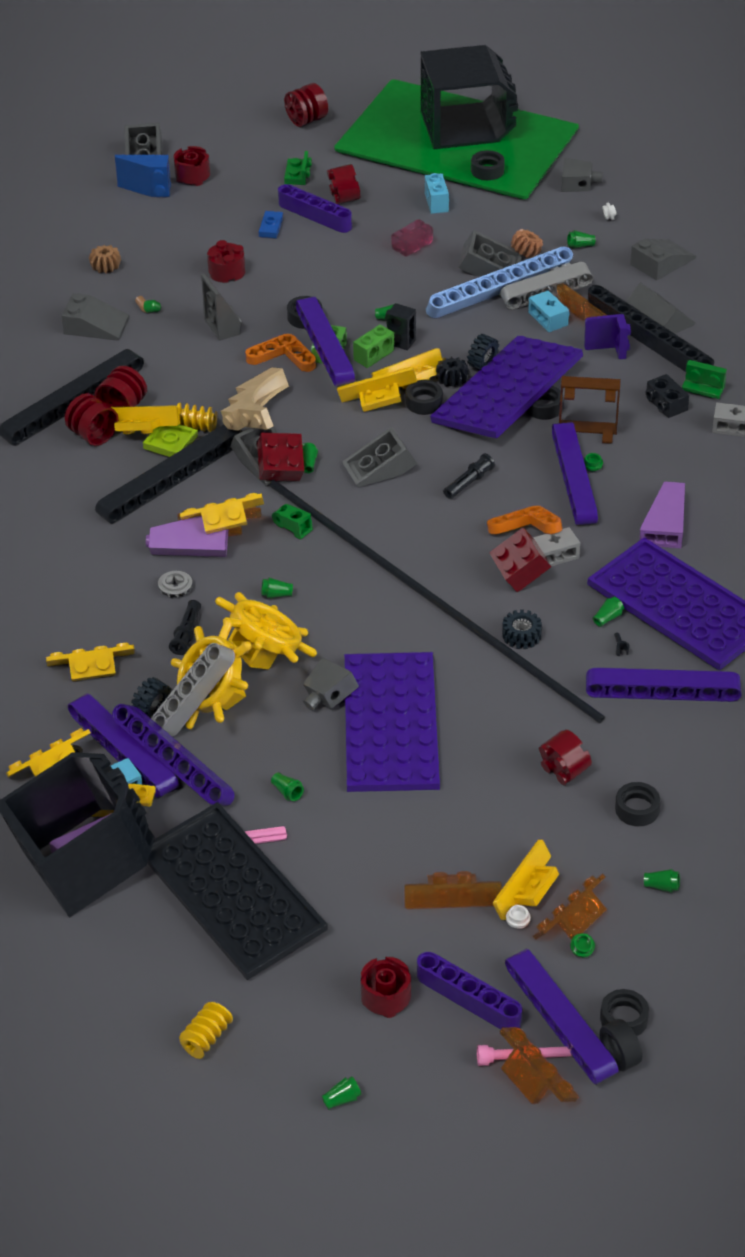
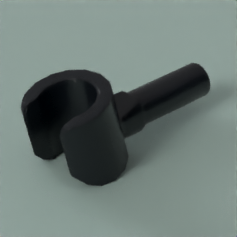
(621, 645)

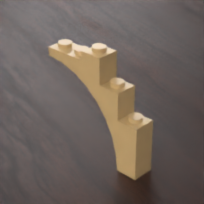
(247, 406)

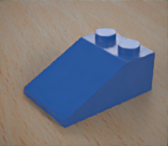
(144, 174)

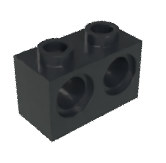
(403, 323)
(667, 395)

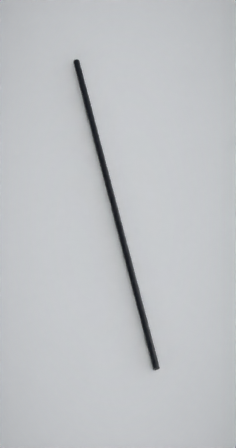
(529, 667)

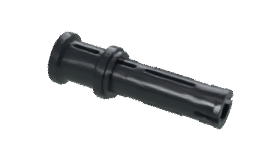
(475, 471)
(179, 638)

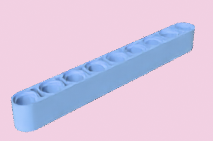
(492, 283)

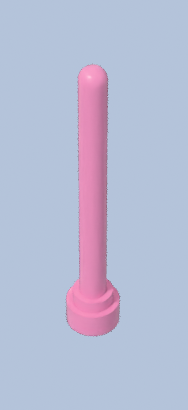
(487, 1054)

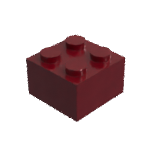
(280, 456)
(520, 559)

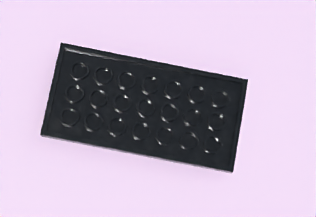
(234, 891)

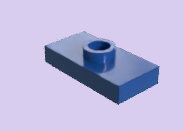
(270, 224)

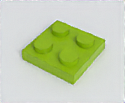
(170, 439)

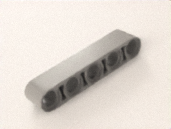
(518, 293)
(194, 688)

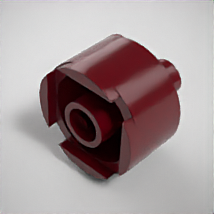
(191, 165)
(343, 184)
(226, 261)
(564, 756)
(385, 986)

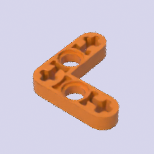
(282, 344)
(534, 515)

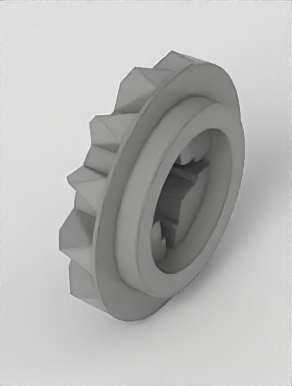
(167, 580)

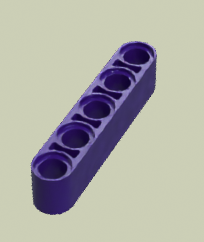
(315, 208)
(468, 991)

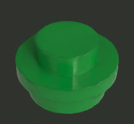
(593, 462)
(582, 945)

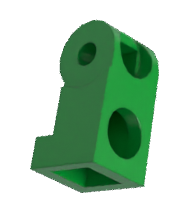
(293, 520)

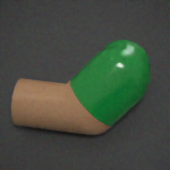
(148, 306)

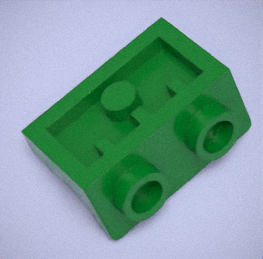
(298, 170)
(704, 379)

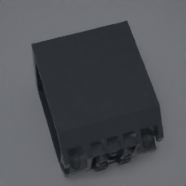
(471, 122)
(62, 800)

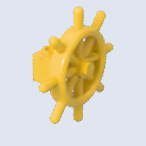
(266, 630)
(230, 687)

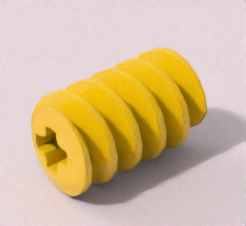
(197, 419)
(205, 1029)

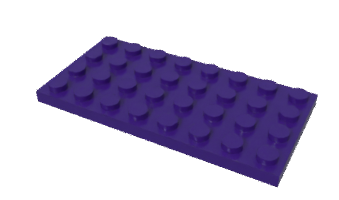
(506, 386)
(676, 601)
(391, 723)

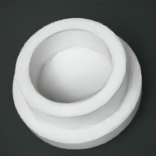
(609, 211)
(518, 916)

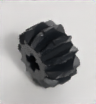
(452, 371)

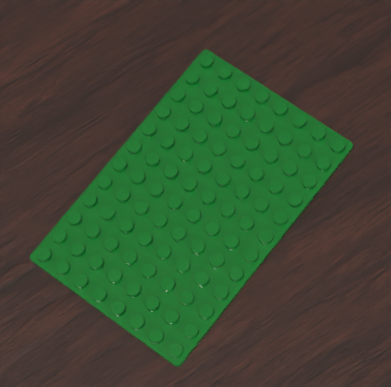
(396, 135)

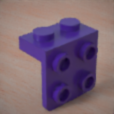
(607, 332)

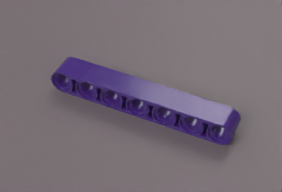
(325, 341)
(574, 474)
(663, 684)
(120, 744)
(181, 757)
(561, 1016)

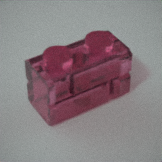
(412, 237)

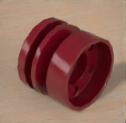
(306, 104)
(122, 388)
(91, 419)

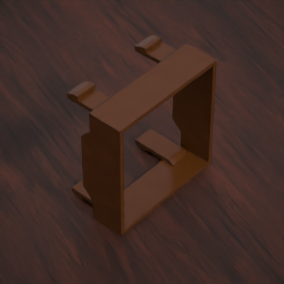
(610, 385)

